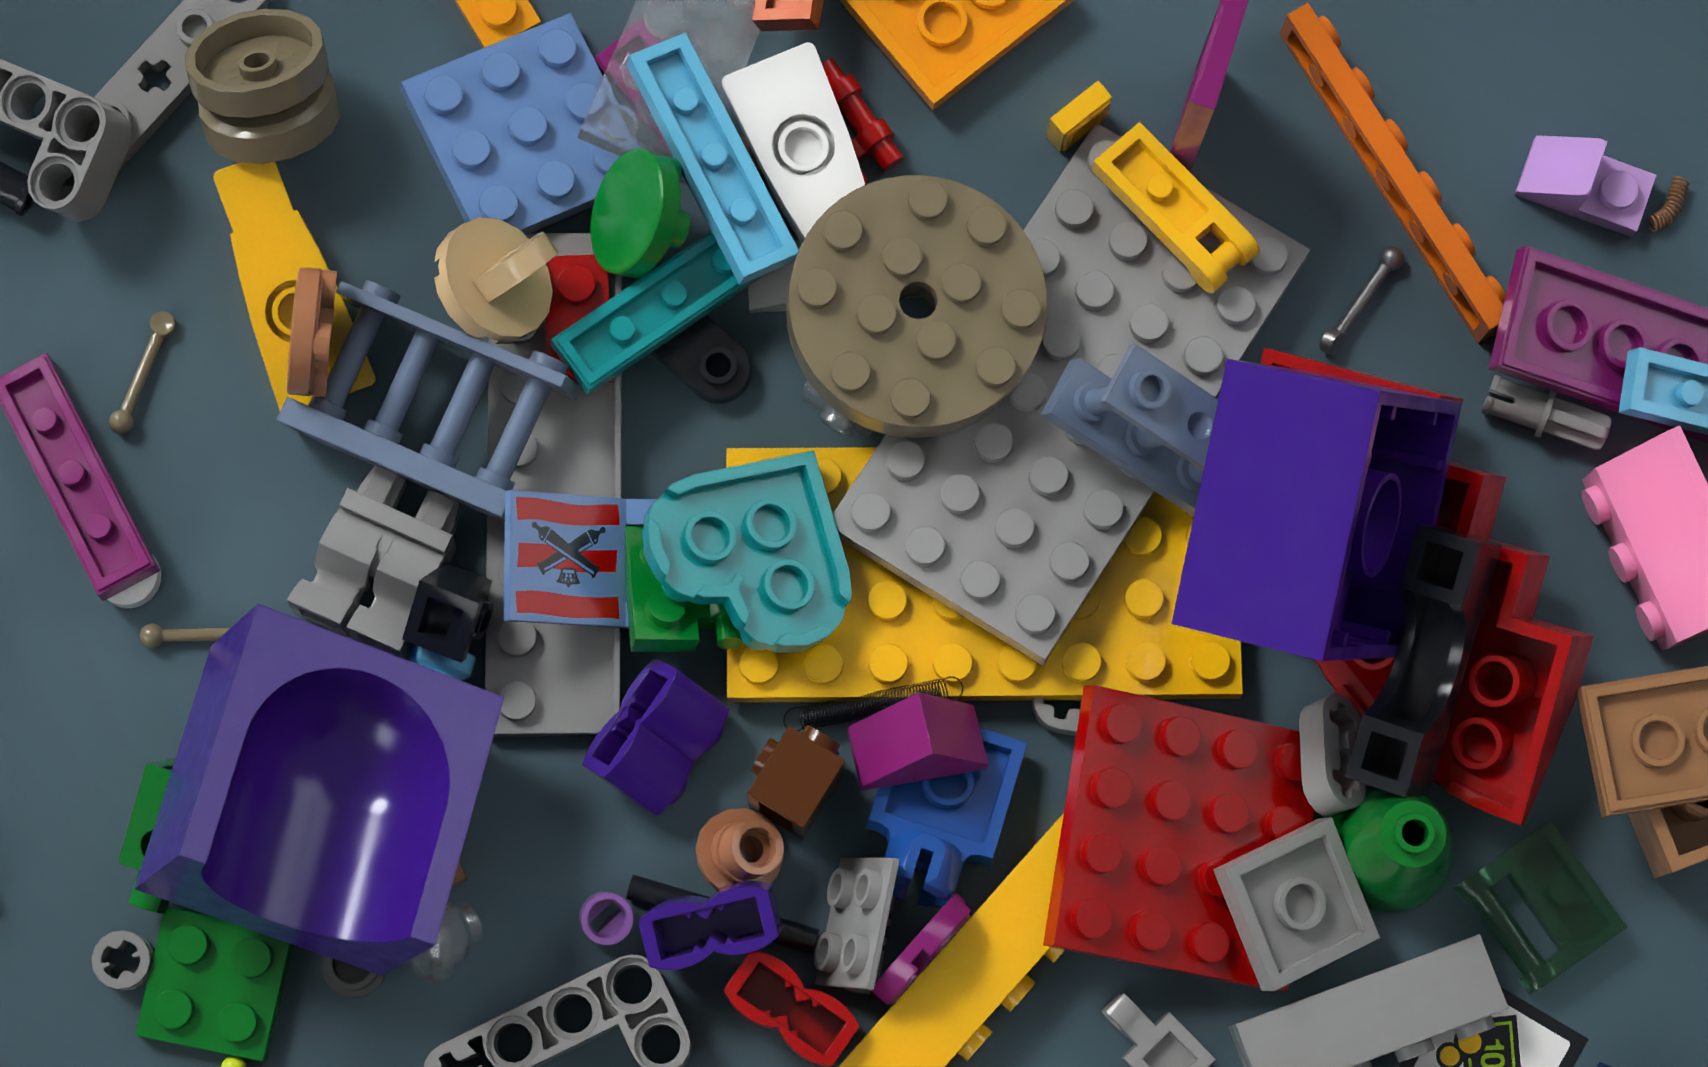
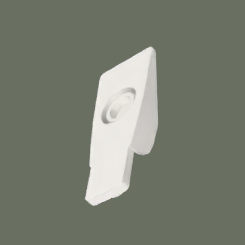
(795, 133)

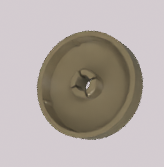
(903, 370)

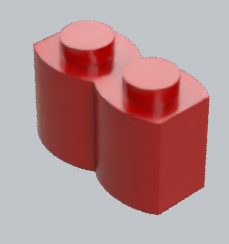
(775, 999)

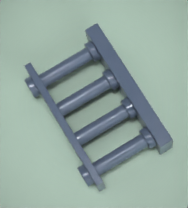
(1139, 420)
(380, 438)

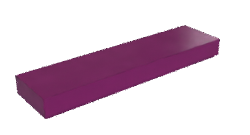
(75, 478)

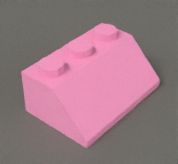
(1658, 528)

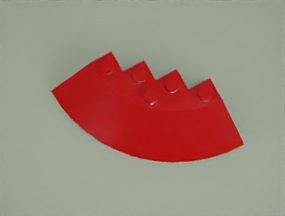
(1519, 667)

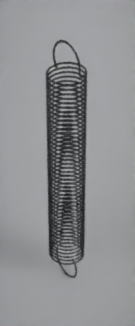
(853, 704)

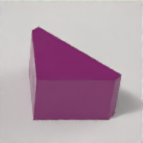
(916, 742)

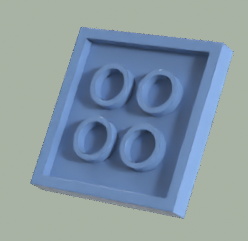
(510, 126)

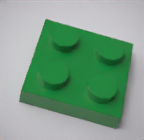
(214, 986)

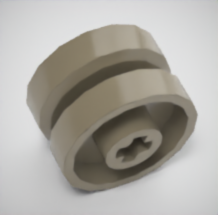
(263, 85)

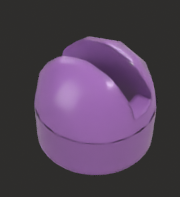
(615, 927)

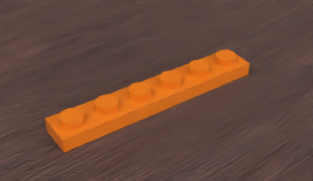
(1382, 152)

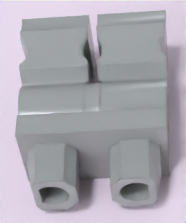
(379, 542)

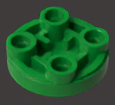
(638, 213)

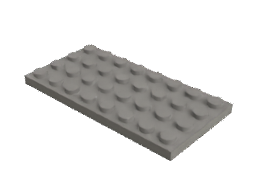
(1014, 511)

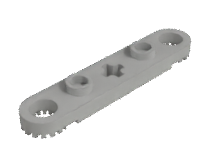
(161, 50)

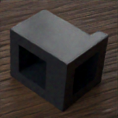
(449, 611)

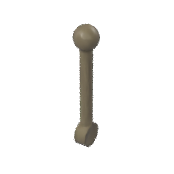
(163, 327)
(154, 635)

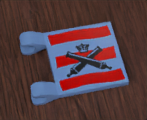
(567, 557)

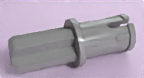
(1547, 414)

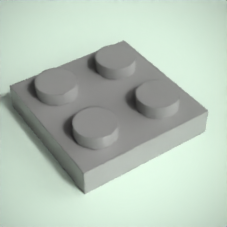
(1296, 904)

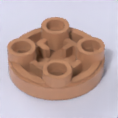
(311, 332)

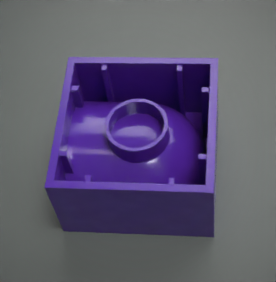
(1312, 511)
(321, 792)

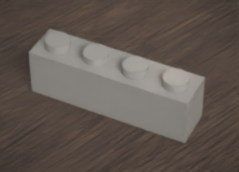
(1379, 1013)

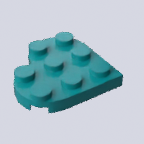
(758, 545)

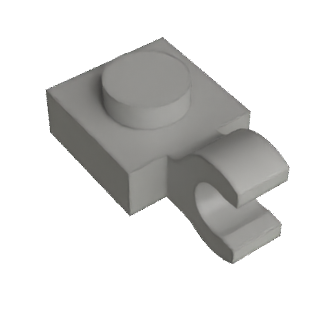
(1157, 1044)

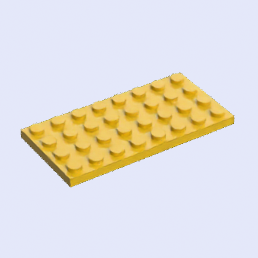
(907, 637)

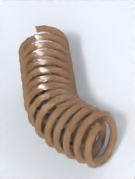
(1672, 202)

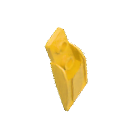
(268, 250)

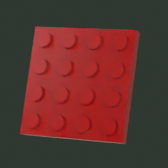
(1148, 816)

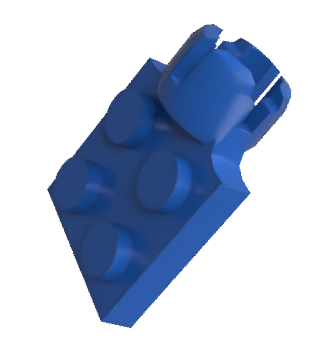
(947, 820)

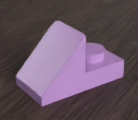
(1584, 183)

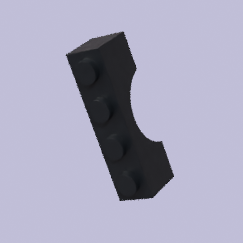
(1443, 605)

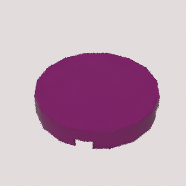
(922, 950)

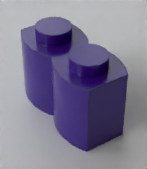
(656, 737)
(692, 927)

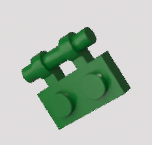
(658, 621)

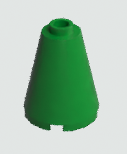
(1396, 848)

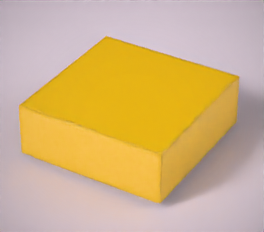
(1079, 117)

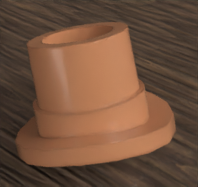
(739, 848)

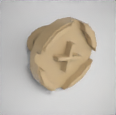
(495, 279)

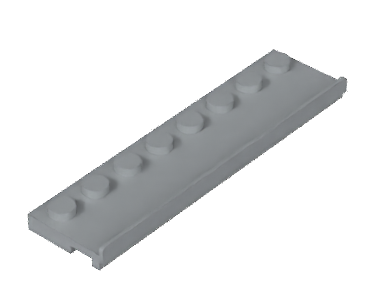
(554, 674)

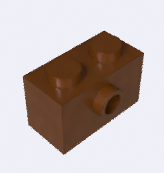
(795, 778)

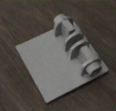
(860, 903)

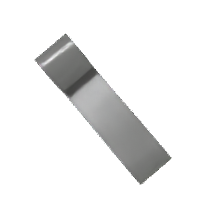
(64, 142)
(608, 1015)

